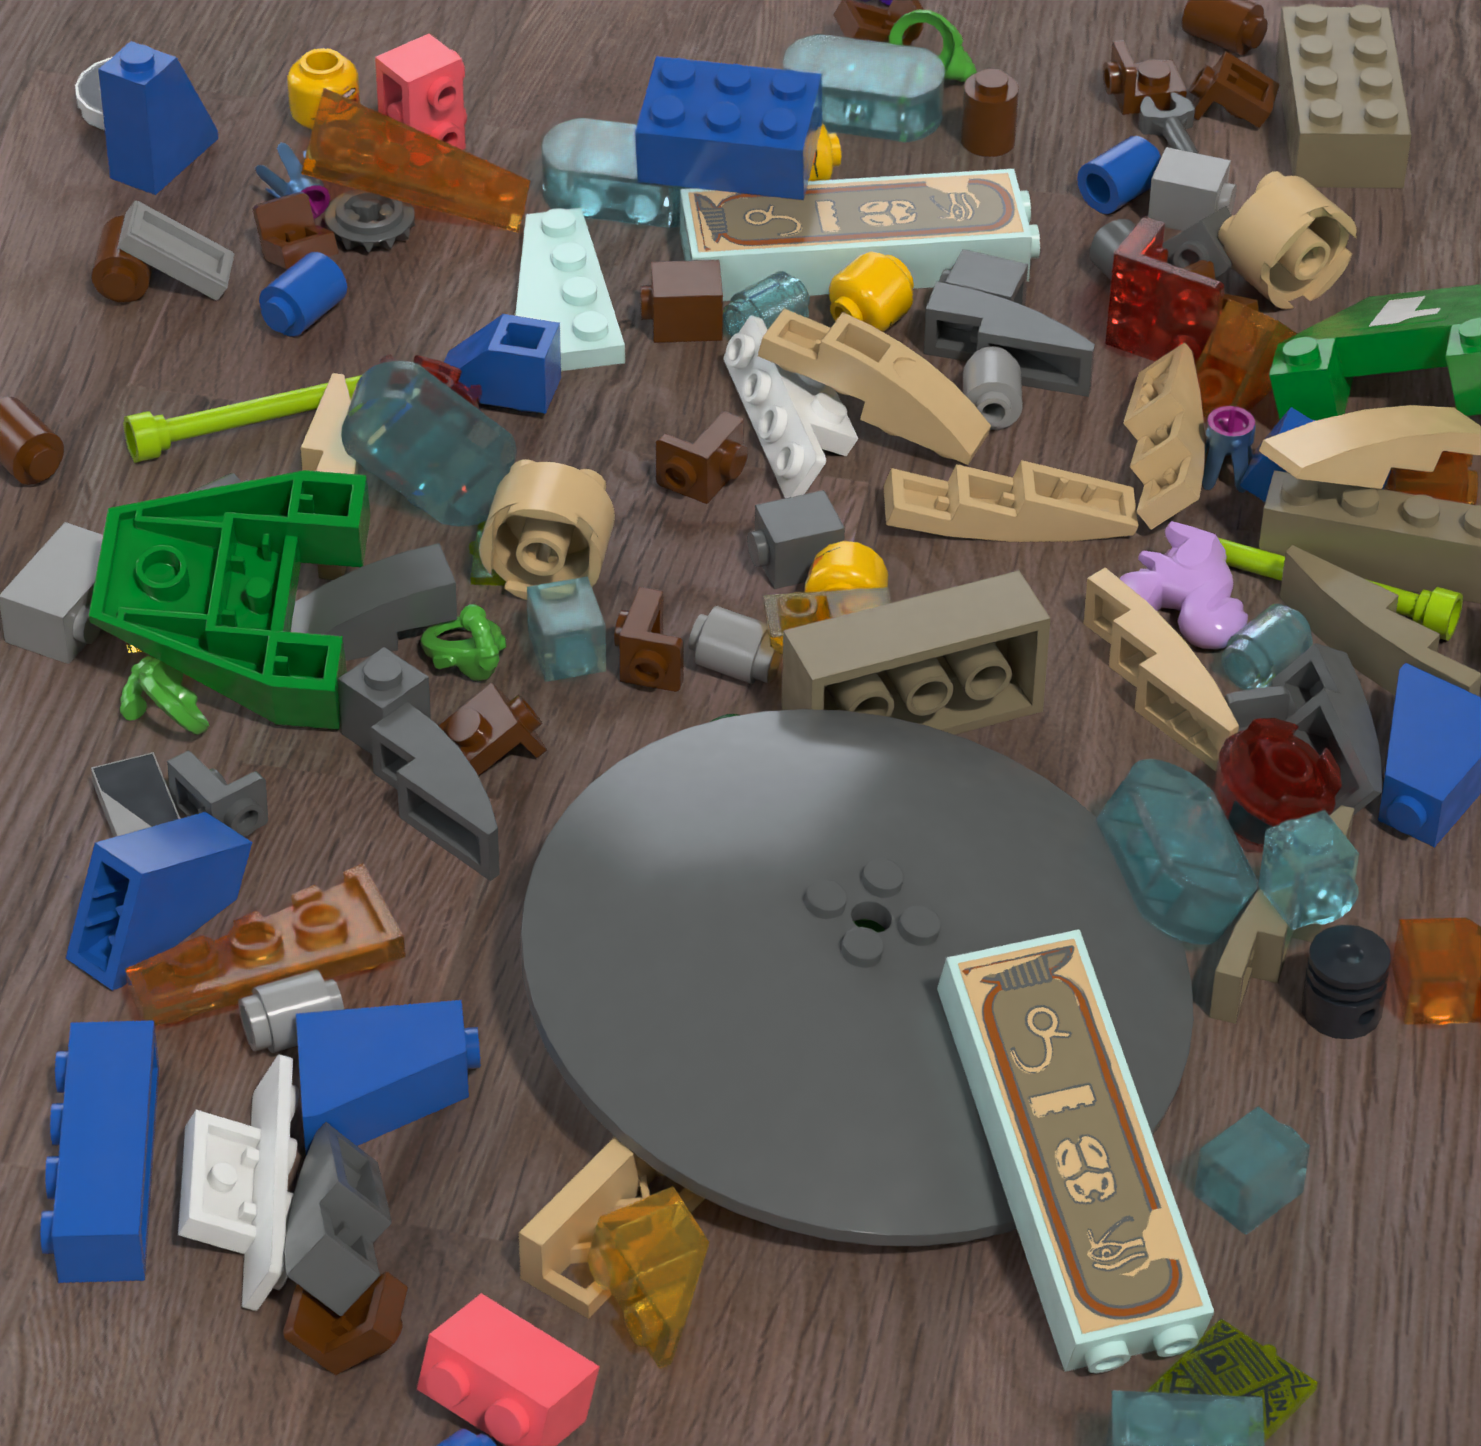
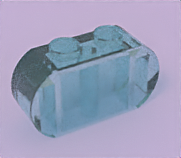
(873, 86)
(595, 169)
(427, 442)
(1177, 851)

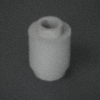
(994, 386)
(734, 646)
(272, 1008)

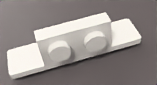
(788, 411)
(239, 1182)

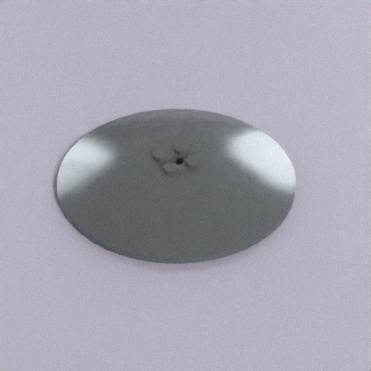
(761, 1045)

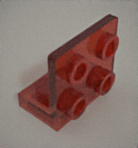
(1157, 303)

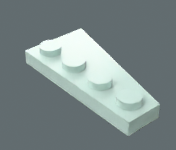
(566, 285)

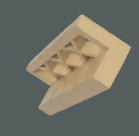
(567, 1224)

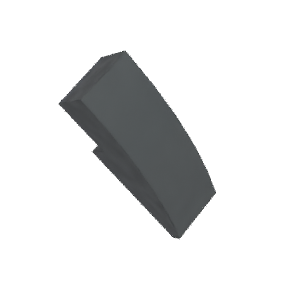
(1047, 351)
(380, 601)
(1335, 716)
(436, 787)
(335, 1221)

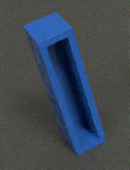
(104, 1152)

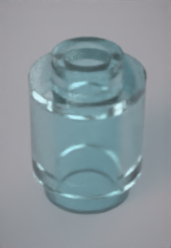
(766, 300)
(1266, 647)

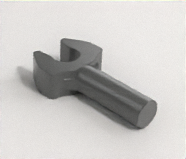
(1169, 123)

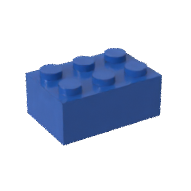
(729, 127)

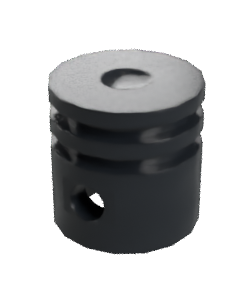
(1346, 981)

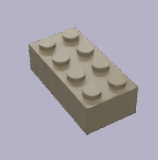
(1342, 96)
(929, 660)

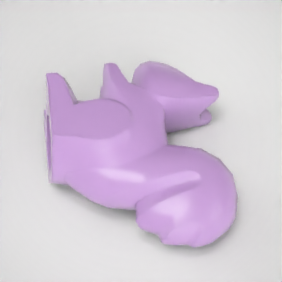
(1195, 582)

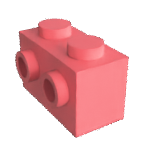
(424, 88)
(507, 1376)

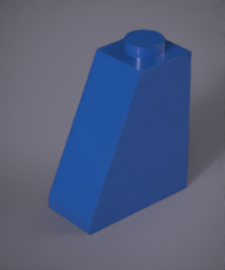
(151, 118)
(1431, 756)
(154, 892)
(382, 1066)

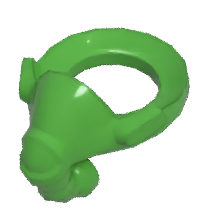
(956, 61)
(473, 656)
(165, 688)

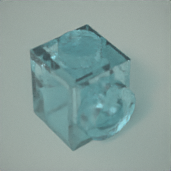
(1309, 870)

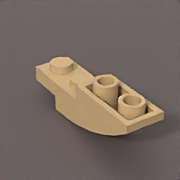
(899, 387)

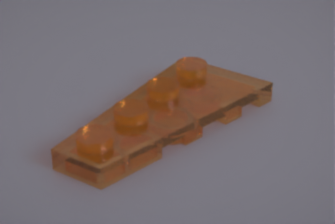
(399, 162)
(321, 931)

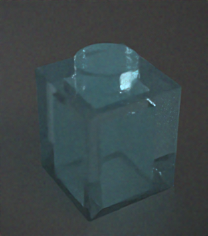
(566, 629)
(1252, 1170)

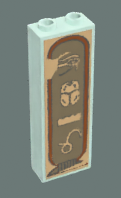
(912, 217)
(1074, 1153)

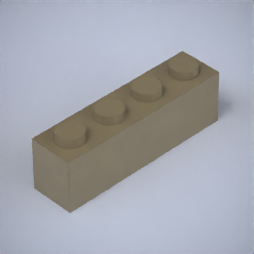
(1377, 533)

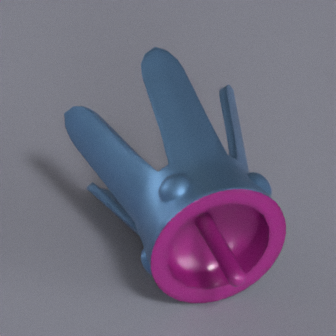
(314, 188)
(1228, 433)

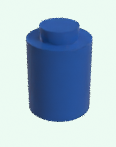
(1118, 174)
(302, 294)

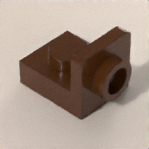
(1135, 81)
(1237, 88)

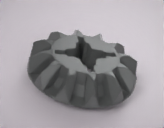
(354, 216)

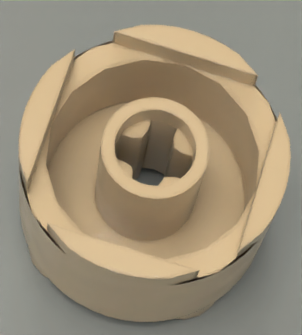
(1288, 240)
(547, 526)

